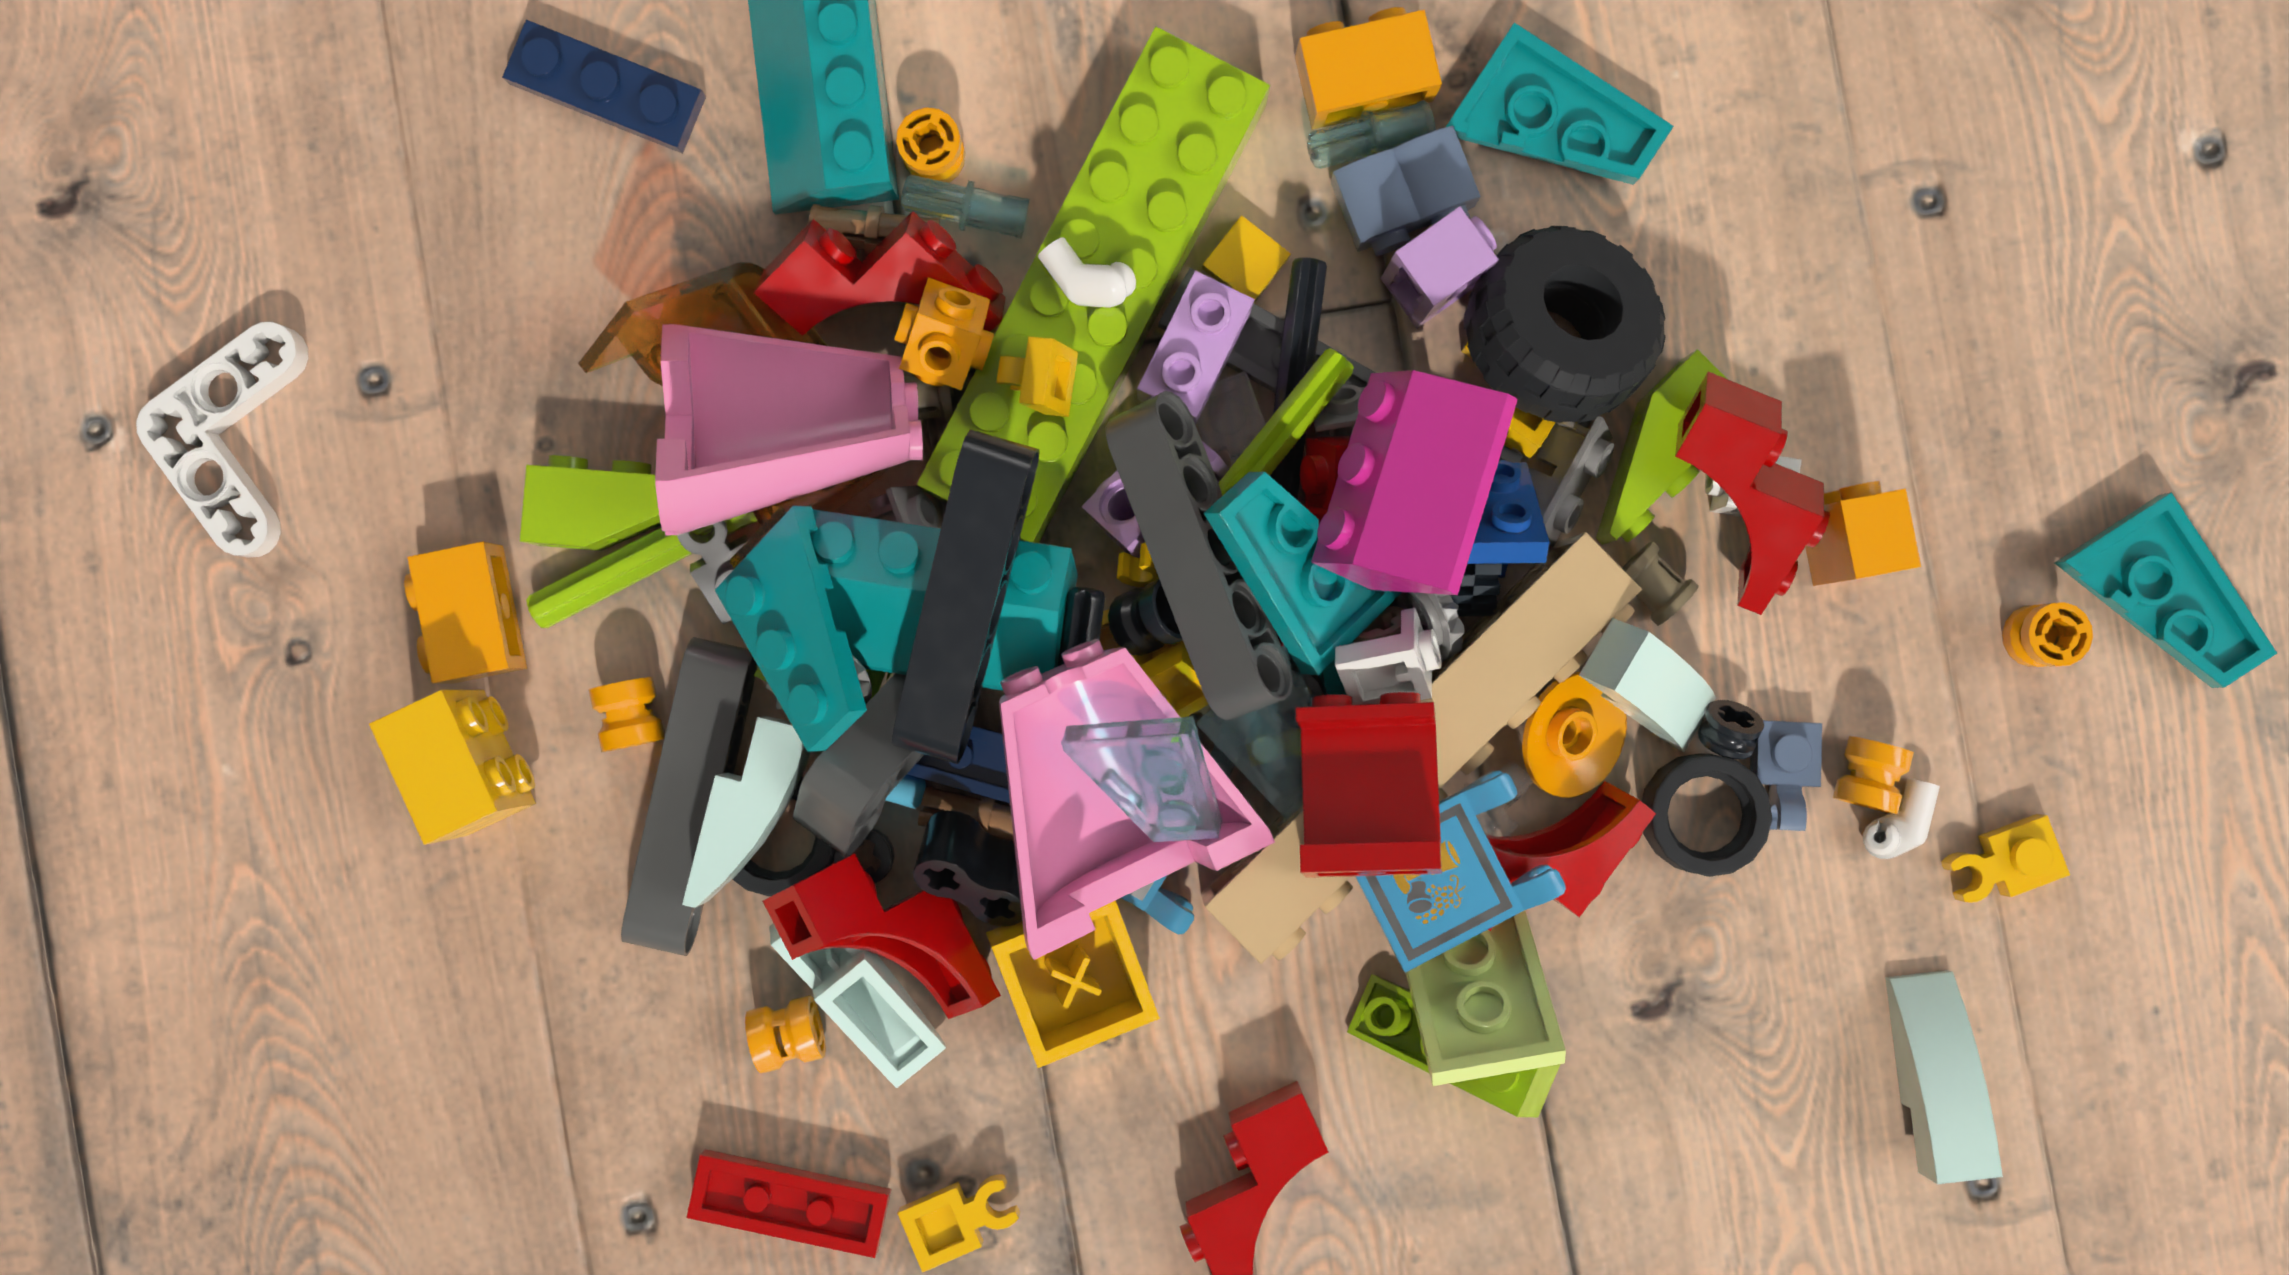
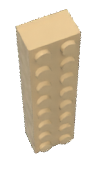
(1475, 693)

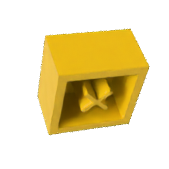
(454, 763)
(1077, 991)

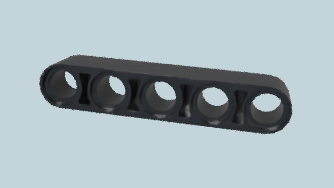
(965, 595)

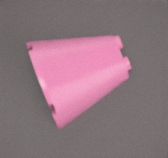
(772, 422)
(1068, 834)

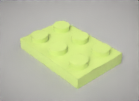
(1486, 1007)

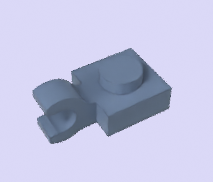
(1786, 760)

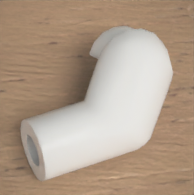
(1087, 283)
(1900, 833)

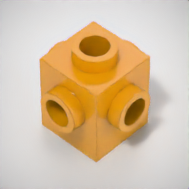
(944, 335)

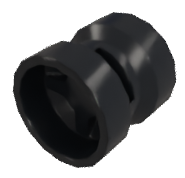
(1143, 620)

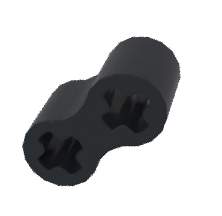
(970, 867)

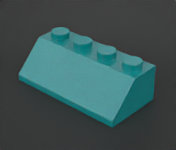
(823, 103)
(882, 581)

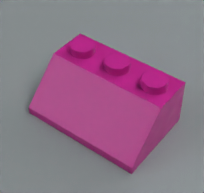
(1413, 482)

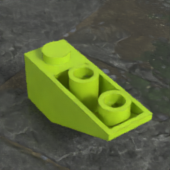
(1648, 456)
(587, 507)
(1390, 1023)

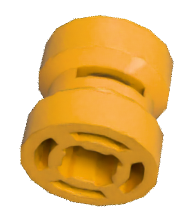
(931, 157)
(2031, 637)
(627, 718)
(1873, 774)
(785, 1034)

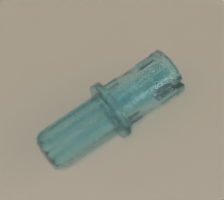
(1369, 134)
(965, 205)

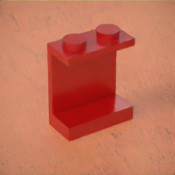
(1369, 787)

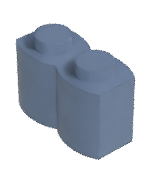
(1404, 190)

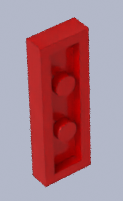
(788, 1203)

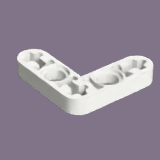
(204, 422)

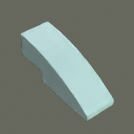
(1649, 683)
(746, 808)
(868, 1007)
(1942, 1079)

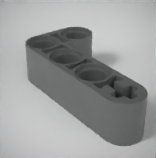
(855, 775)

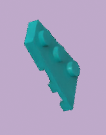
(1557, 112)
(1273, 548)
(2172, 591)
(789, 629)

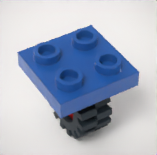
(1507, 533)

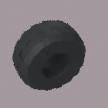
(1591, 287)

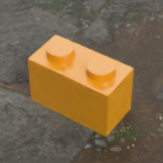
(1367, 66)
(1864, 536)
(465, 613)

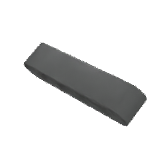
(1213, 607)
(697, 745)

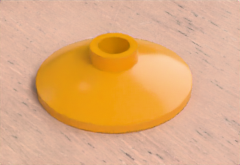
(1572, 738)

